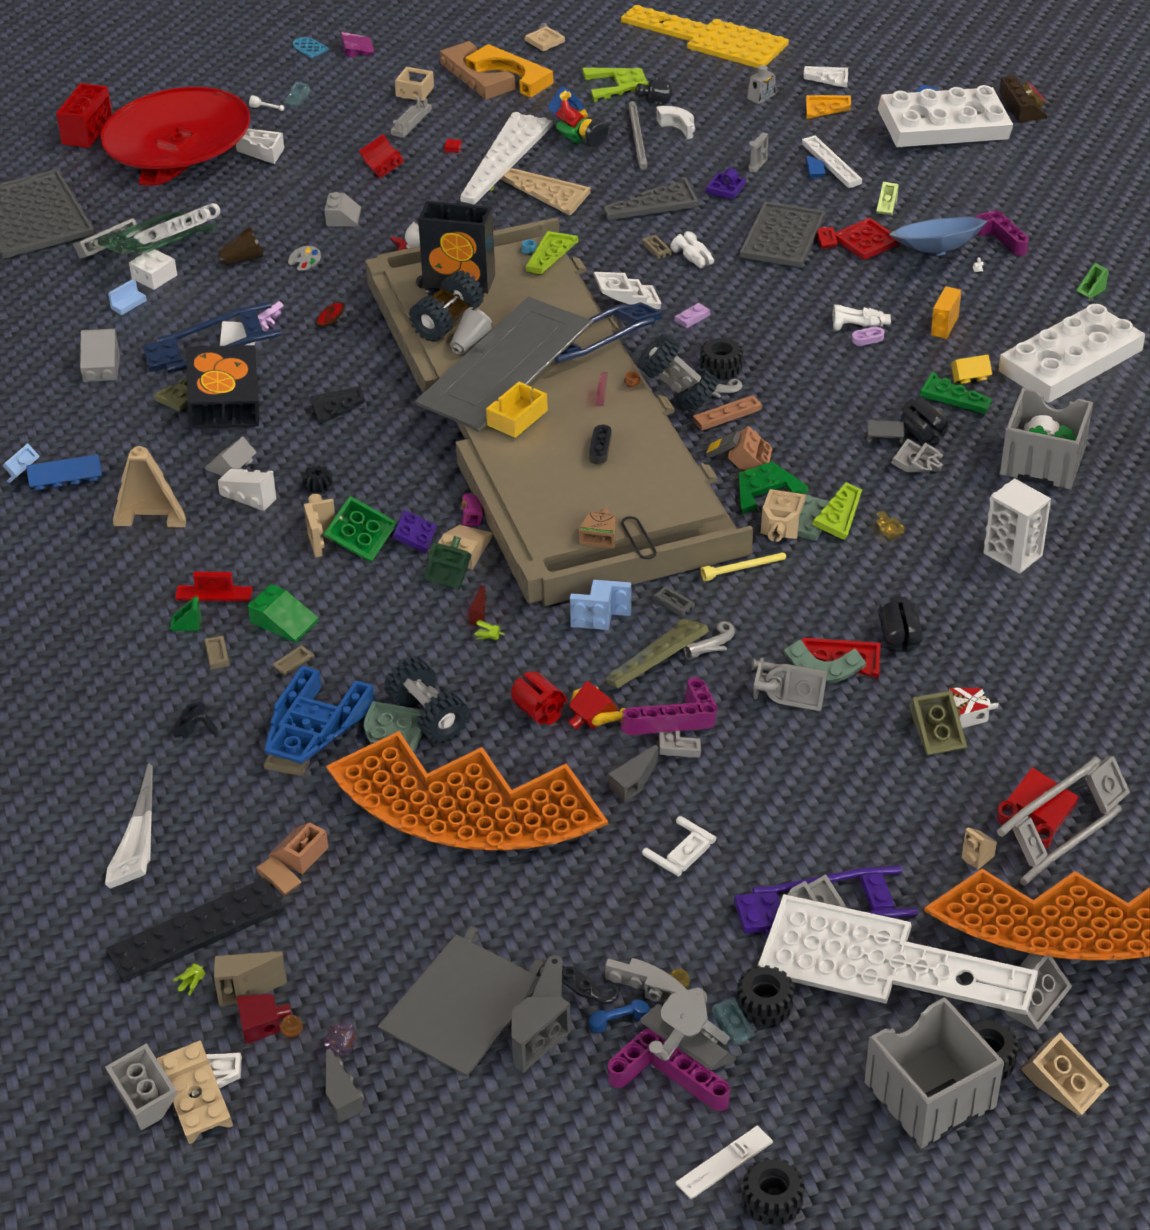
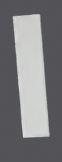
(724, 1162)

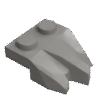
(916, 458)
(818, 890)

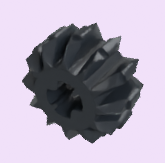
(317, 479)

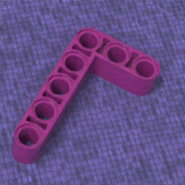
(696, 714)
(679, 1067)

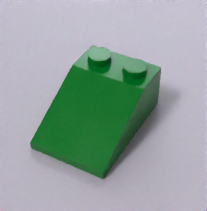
(281, 613)

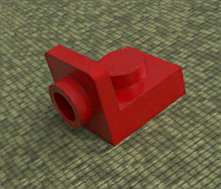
(826, 237)

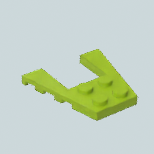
(624, 77)

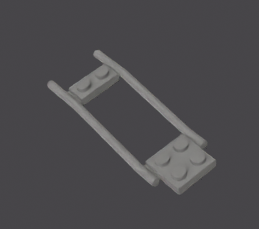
(1107, 789)

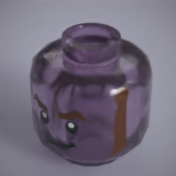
(341, 1039)

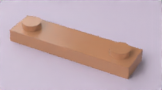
(727, 412)

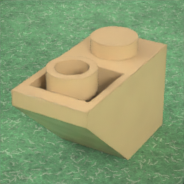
(977, 848)

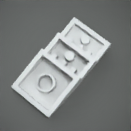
(626, 290)

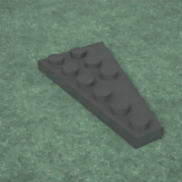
(656, 200)

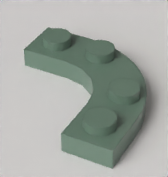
(837, 669)

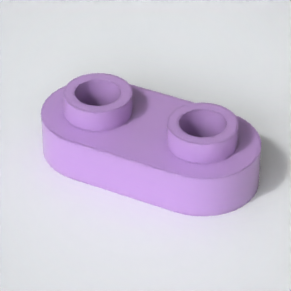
(868, 336)

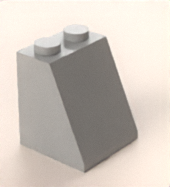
(99, 355)

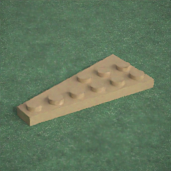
(554, 192)

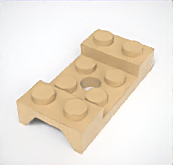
(190, 1071)

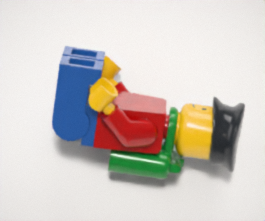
(573, 122)

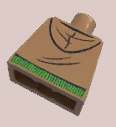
(598, 529)

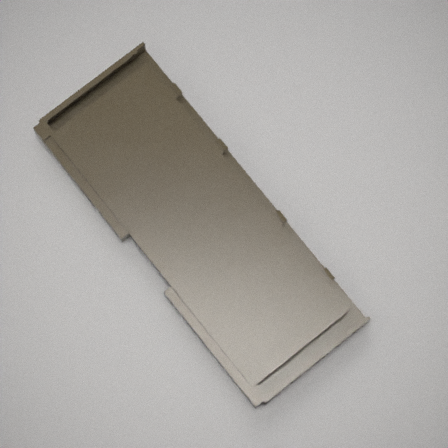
(542, 481)

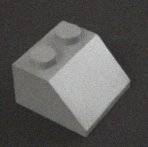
(341, 210)
(232, 457)

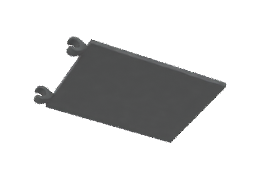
(461, 1003)

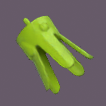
(491, 631)
(191, 975)

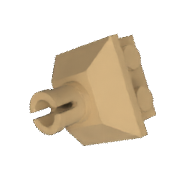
(781, 514)
(318, 517)

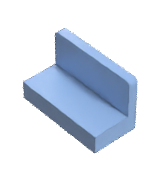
(126, 297)
(18, 462)

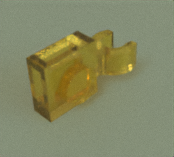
(890, 527)

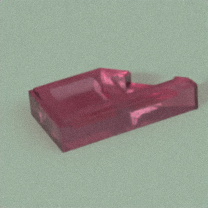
(601, 389)

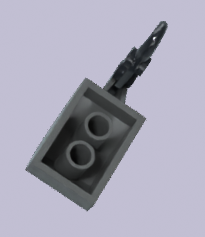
(545, 1017)

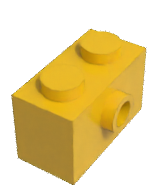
(971, 368)

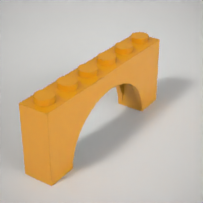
(534, 77)

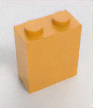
(945, 312)

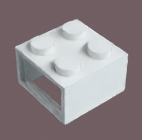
(153, 269)

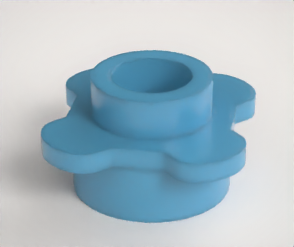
(529, 246)

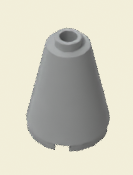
(470, 330)

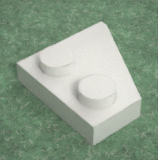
(225, 1069)

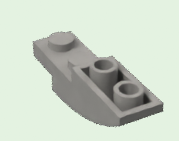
(644, 976)

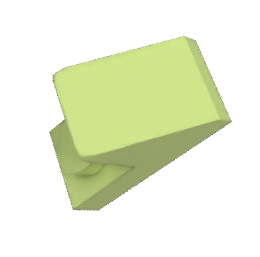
(888, 198)

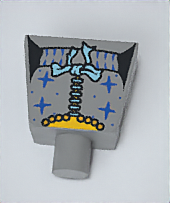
(761, 85)

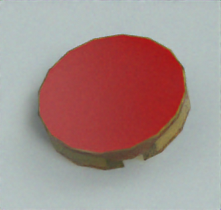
(1031, 91)

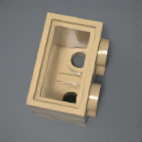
(413, 89)

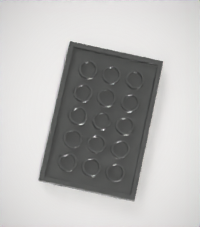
(782, 234)

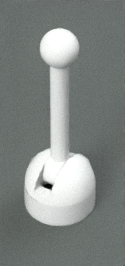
(256, 102)

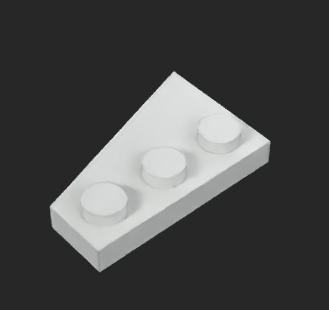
(829, 75)

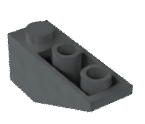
(632, 775)
(341, 1094)

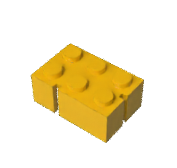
(515, 409)

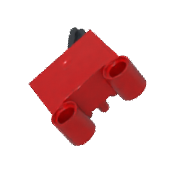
(1051, 814)

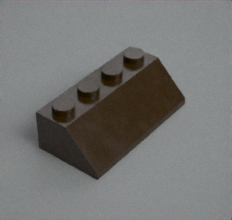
(1019, 101)

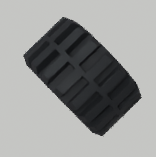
(722, 357)
(765, 981)
(1000, 1040)
(773, 1207)

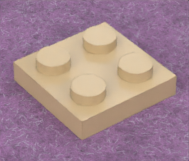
(545, 38)

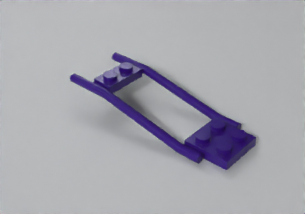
(759, 909)

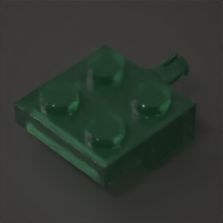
(447, 564)

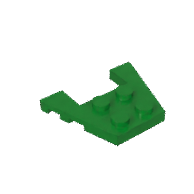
(762, 479)

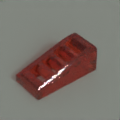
(478, 606)

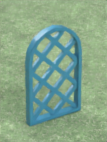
(309, 53)

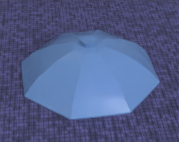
(938, 234)

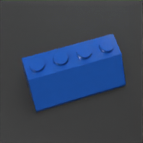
(64, 471)

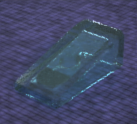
(297, 94)
(733, 1020)

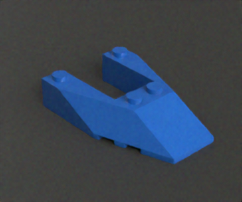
(307, 726)

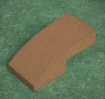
(279, 875)

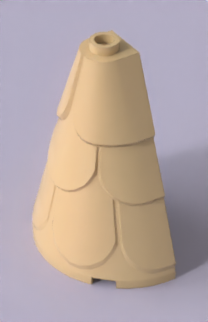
(145, 492)

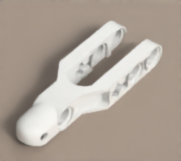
(177, 224)

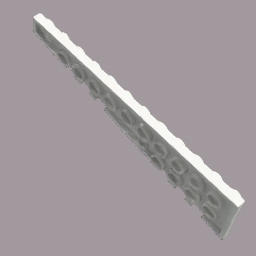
(511, 144)

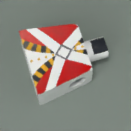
(973, 705)

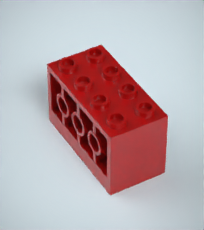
(84, 115)

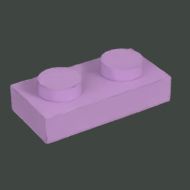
(692, 315)

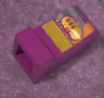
(471, 510)

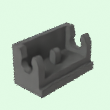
(885, 429)

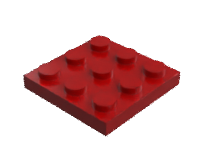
(866, 238)

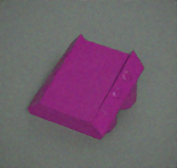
(356, 44)

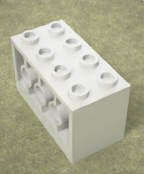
(1016, 525)

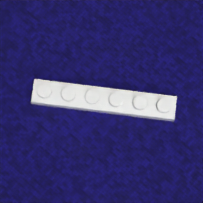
(832, 161)

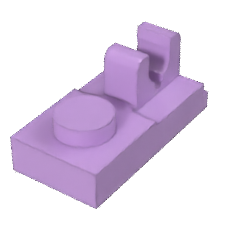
(268, 315)

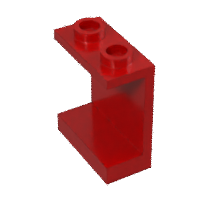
(381, 156)

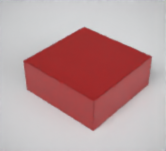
(452, 145)

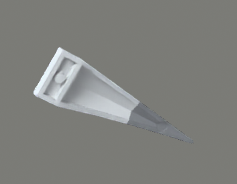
(134, 850)

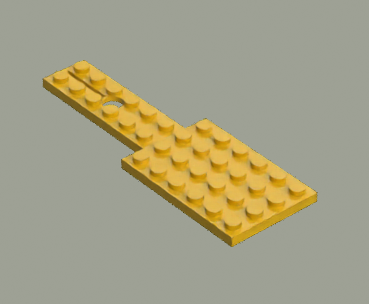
(716, 38)

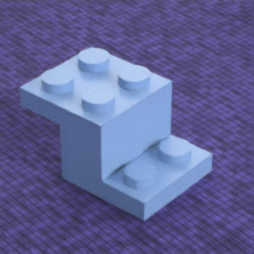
(596, 609)

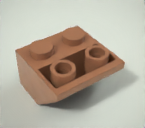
(750, 450)
(301, 847)

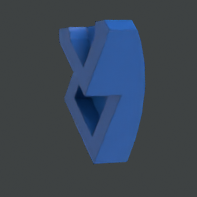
(815, 167)

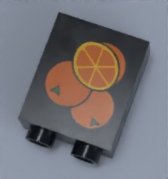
(455, 240)
(222, 386)

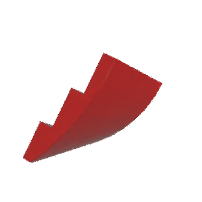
(159, 176)

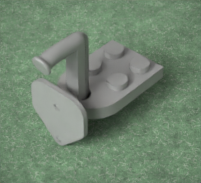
(790, 684)
(688, 1015)

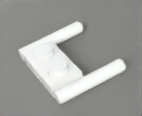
(687, 851)

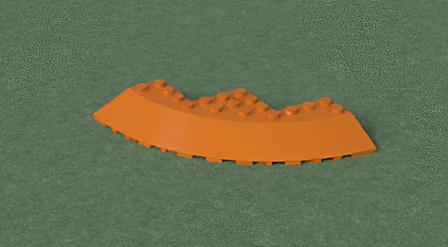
(466, 799)
(1064, 922)

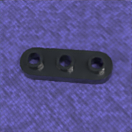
(600, 444)

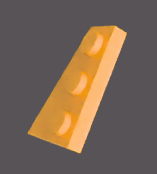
(826, 104)

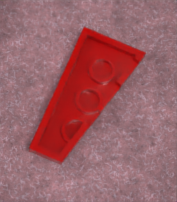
(831, 650)

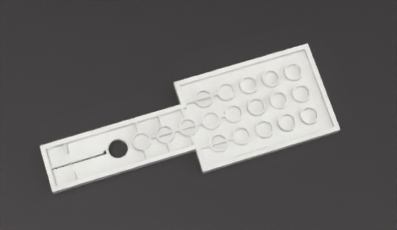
(870, 953)

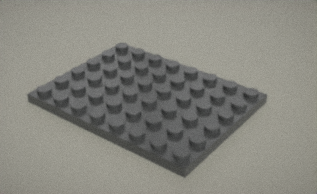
(39, 214)

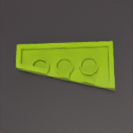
(549, 251)
(839, 512)

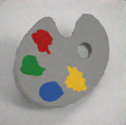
(309, 258)

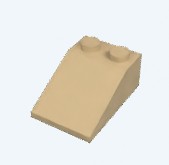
(471, 540)
(1065, 1074)

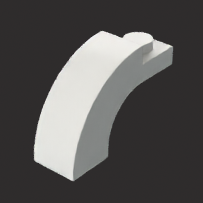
(676, 118)

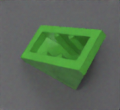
(1094, 282)

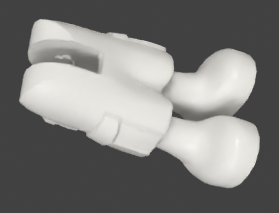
(693, 250)

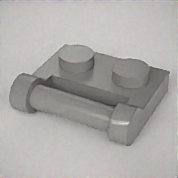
(759, 152)

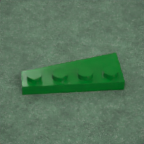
(948, 393)

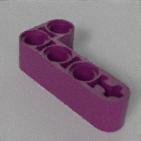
(1005, 231)

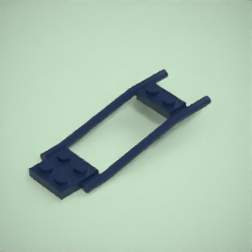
(636, 314)
(167, 353)

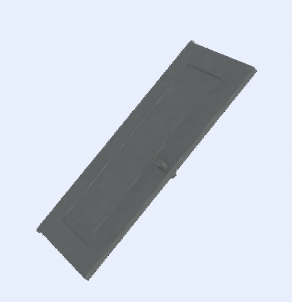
(508, 354)

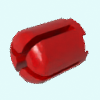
(538, 697)

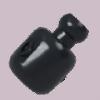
(656, 91)

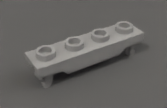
(410, 118)

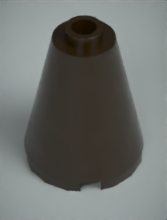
(241, 249)

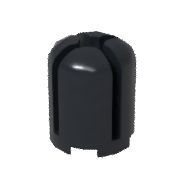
(923, 421)
(900, 624)

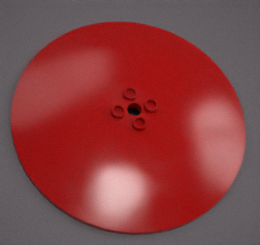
(175, 127)

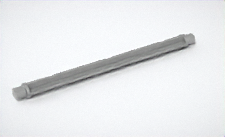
(637, 135)

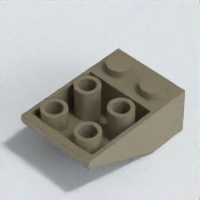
(247, 975)

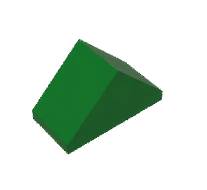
(188, 617)

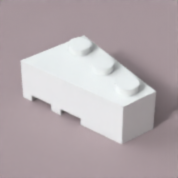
(262, 144)
(249, 488)

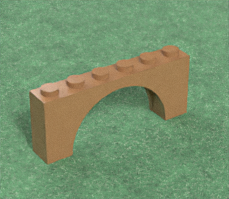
(485, 84)

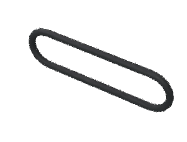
(632, 541)

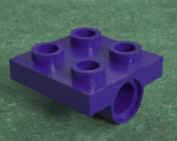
(726, 184)
(414, 531)

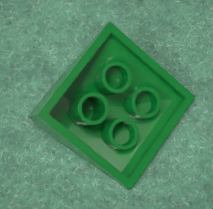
(360, 529)

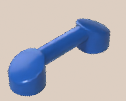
(599, 1018)

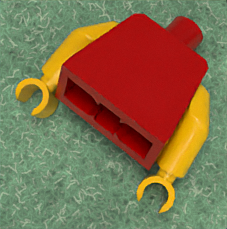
(592, 707)

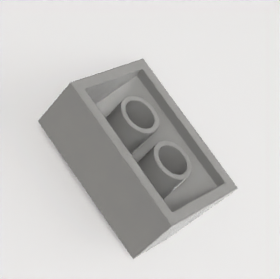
(1048, 990)
(142, 1085)

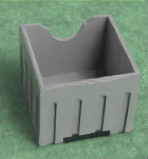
(1042, 456)
(934, 1073)

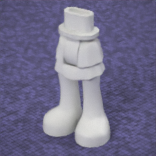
(865, 317)

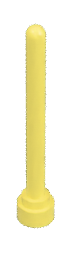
(709, 573)

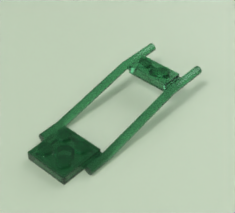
(121, 244)

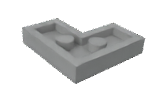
(673, 745)

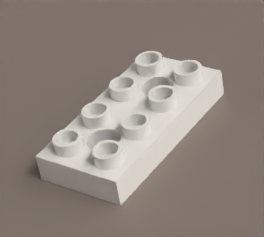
(944, 116)
(1071, 352)

